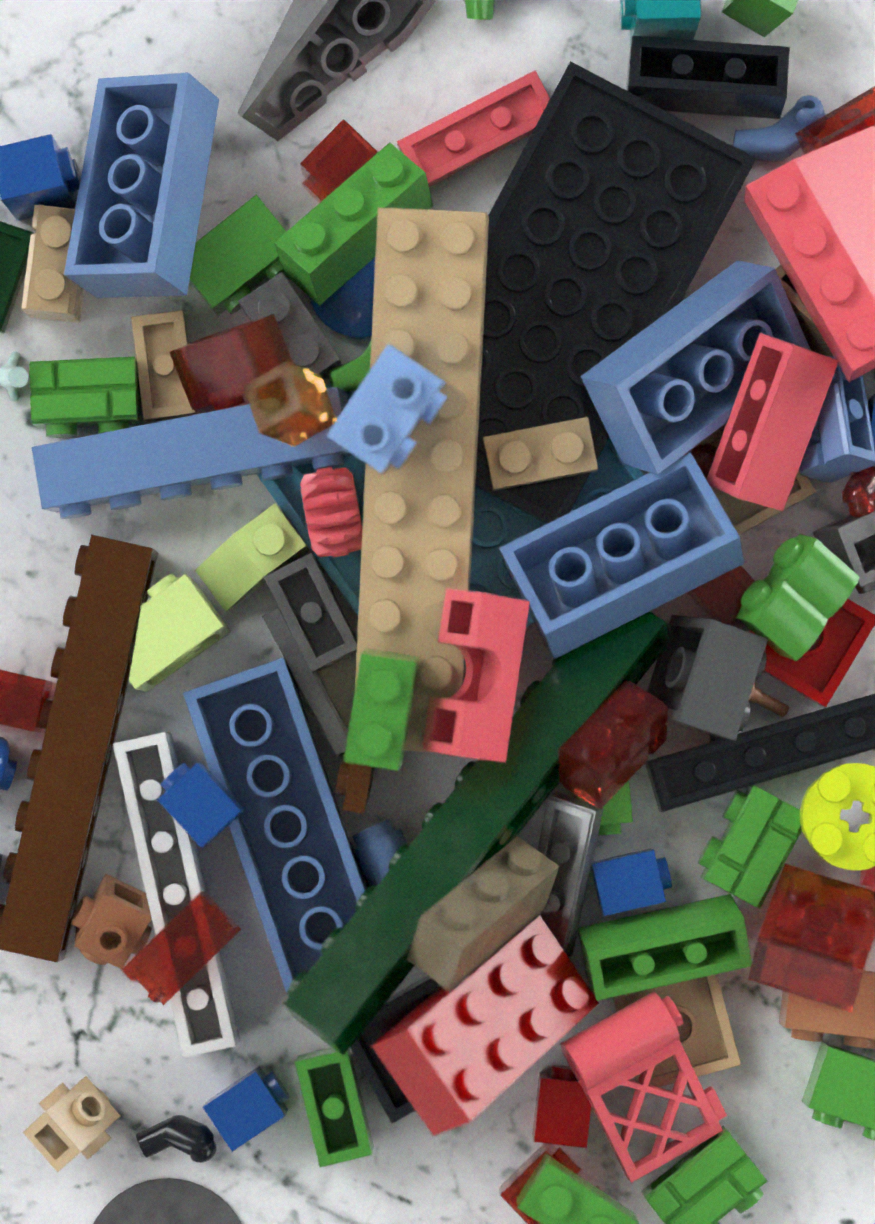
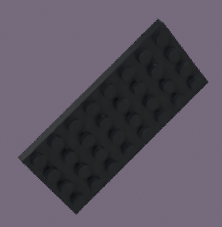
(586, 255)

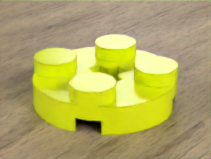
(822, 810)

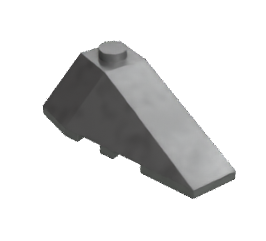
(318, 51)

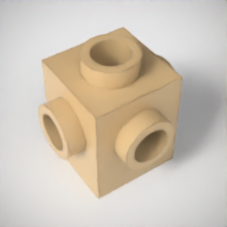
(72, 1123)

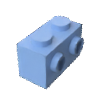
(388, 409)

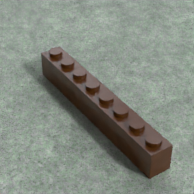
(75, 749)

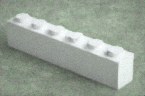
(171, 882)

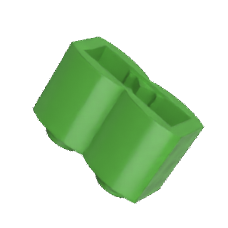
(797, 596)

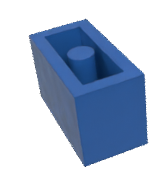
(37, 174)

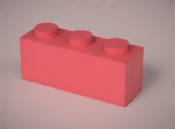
(771, 422)

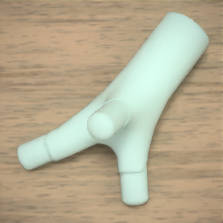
(12, 376)

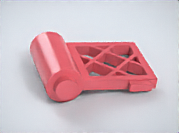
(632, 1045)

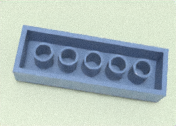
(291, 823)

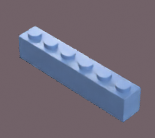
(171, 458)

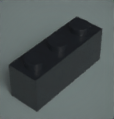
(709, 76)

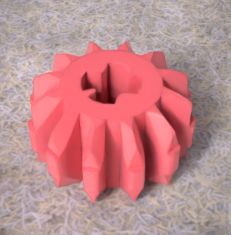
(332, 512)

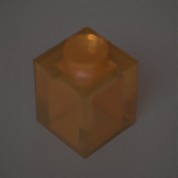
(290, 404)

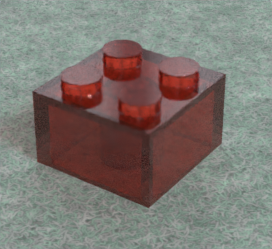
(816, 938)

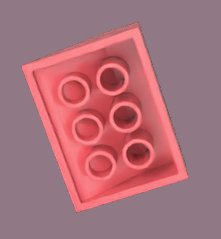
(823, 234)

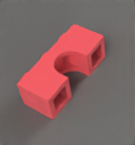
(480, 713)

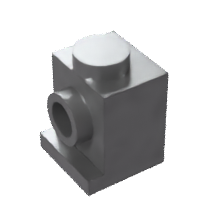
(853, 544)

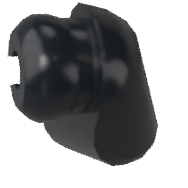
(181, 1134)

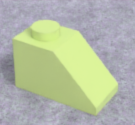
(249, 555)

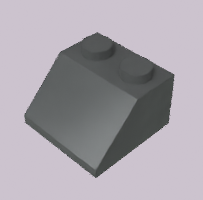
(708, 675)

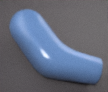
(779, 140)

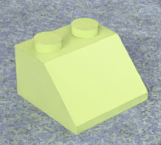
(173, 630)

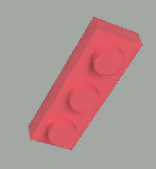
(477, 129)

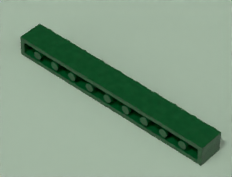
(477, 820)

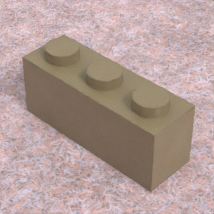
(482, 913)

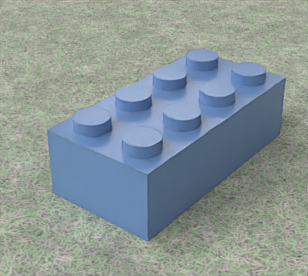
(142, 186)
(686, 367)
(622, 555)

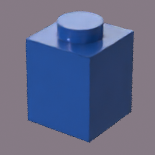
(199, 802)
(630, 881)
(247, 1107)

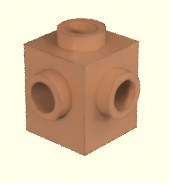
(112, 923)

